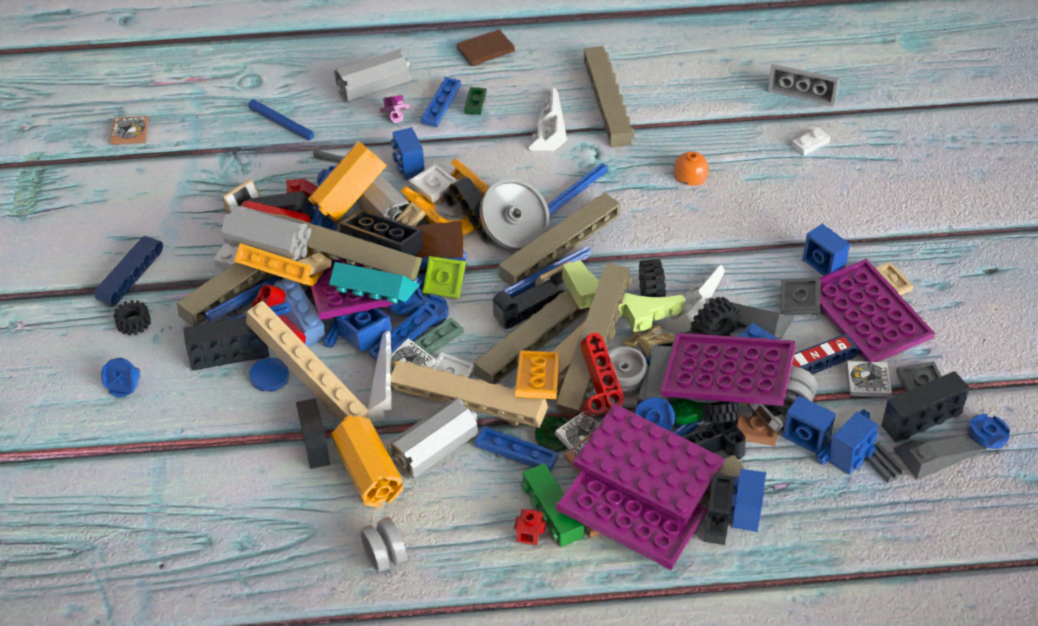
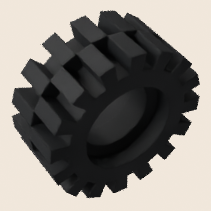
(134, 325)
(721, 411)

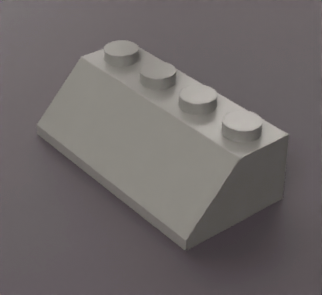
(803, 85)

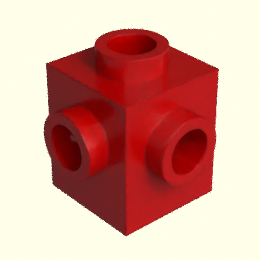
(529, 526)

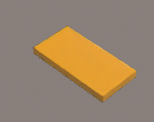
(537, 374)

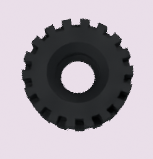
(651, 278)
(716, 318)

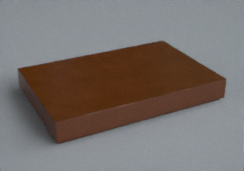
(485, 47)
(442, 240)

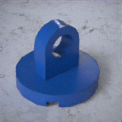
(120, 377)

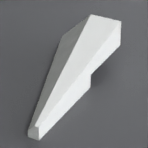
(550, 126)
(694, 300)
(381, 388)

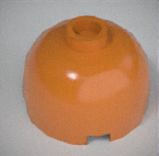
(691, 168)

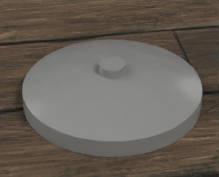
(514, 213)

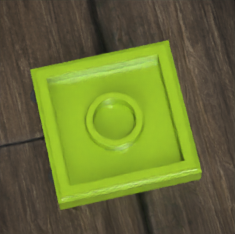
(444, 277)

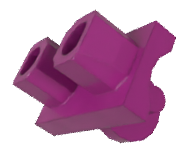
(394, 105)

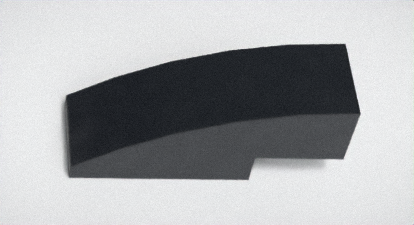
(719, 509)

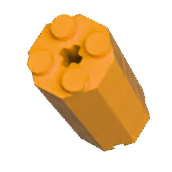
(347, 182)
(367, 461)

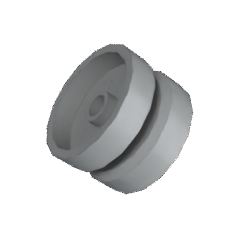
(629, 368)
(800, 384)
(383, 544)

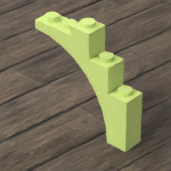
(637, 310)

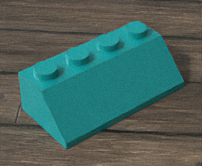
(372, 282)

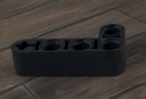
(468, 198)
(290, 201)
(520, 308)
(313, 433)
(718, 437)

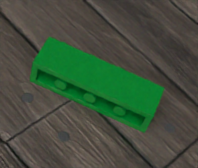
(545, 496)

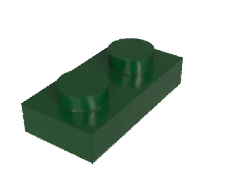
(475, 101)

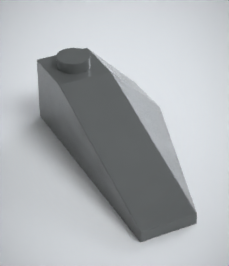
(770, 321)
(935, 454)

